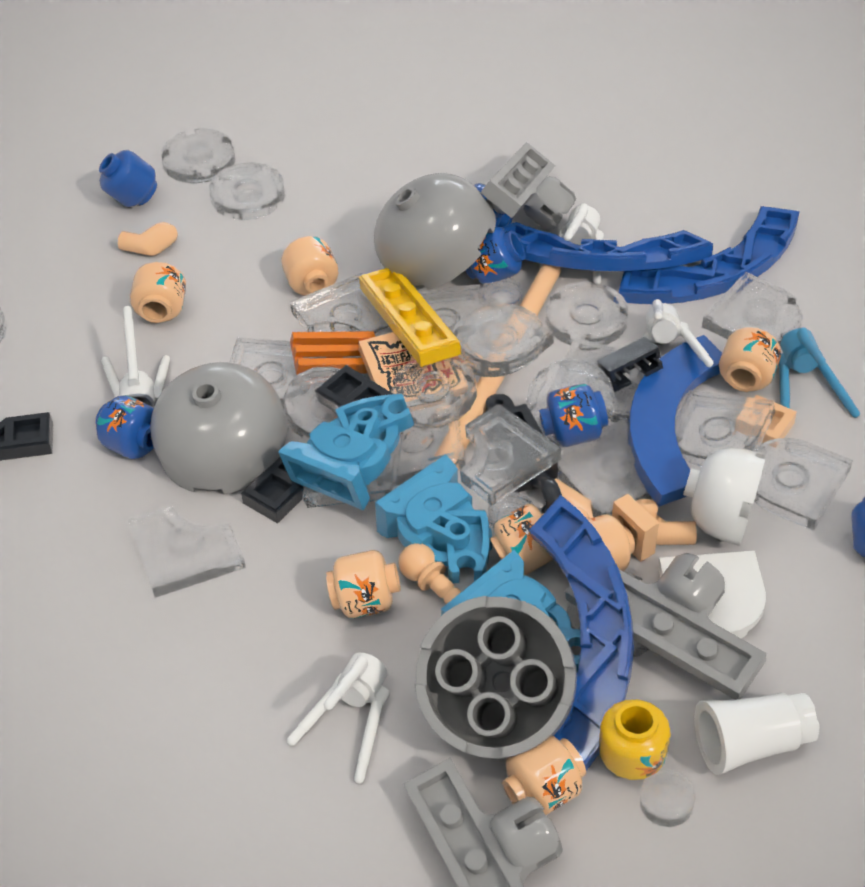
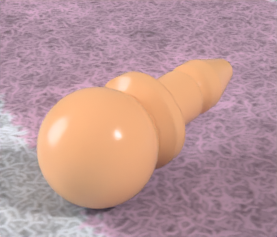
(419, 565)

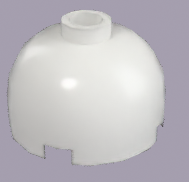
(725, 492)

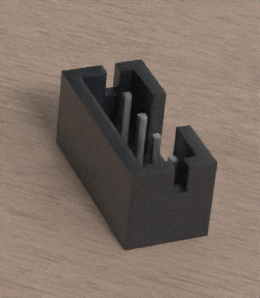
(640, 354)

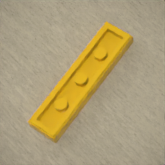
(410, 317)

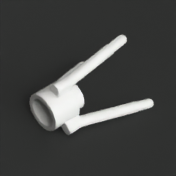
(583, 224)
(665, 326)
(135, 382)
(356, 685)

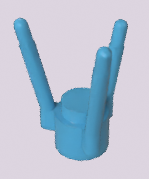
(804, 355)

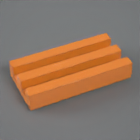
(329, 345)

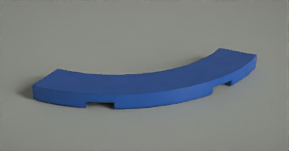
(604, 255)
(717, 273)
(653, 420)
(603, 619)

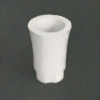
(753, 728)

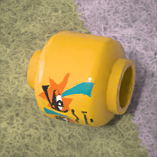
(634, 739)

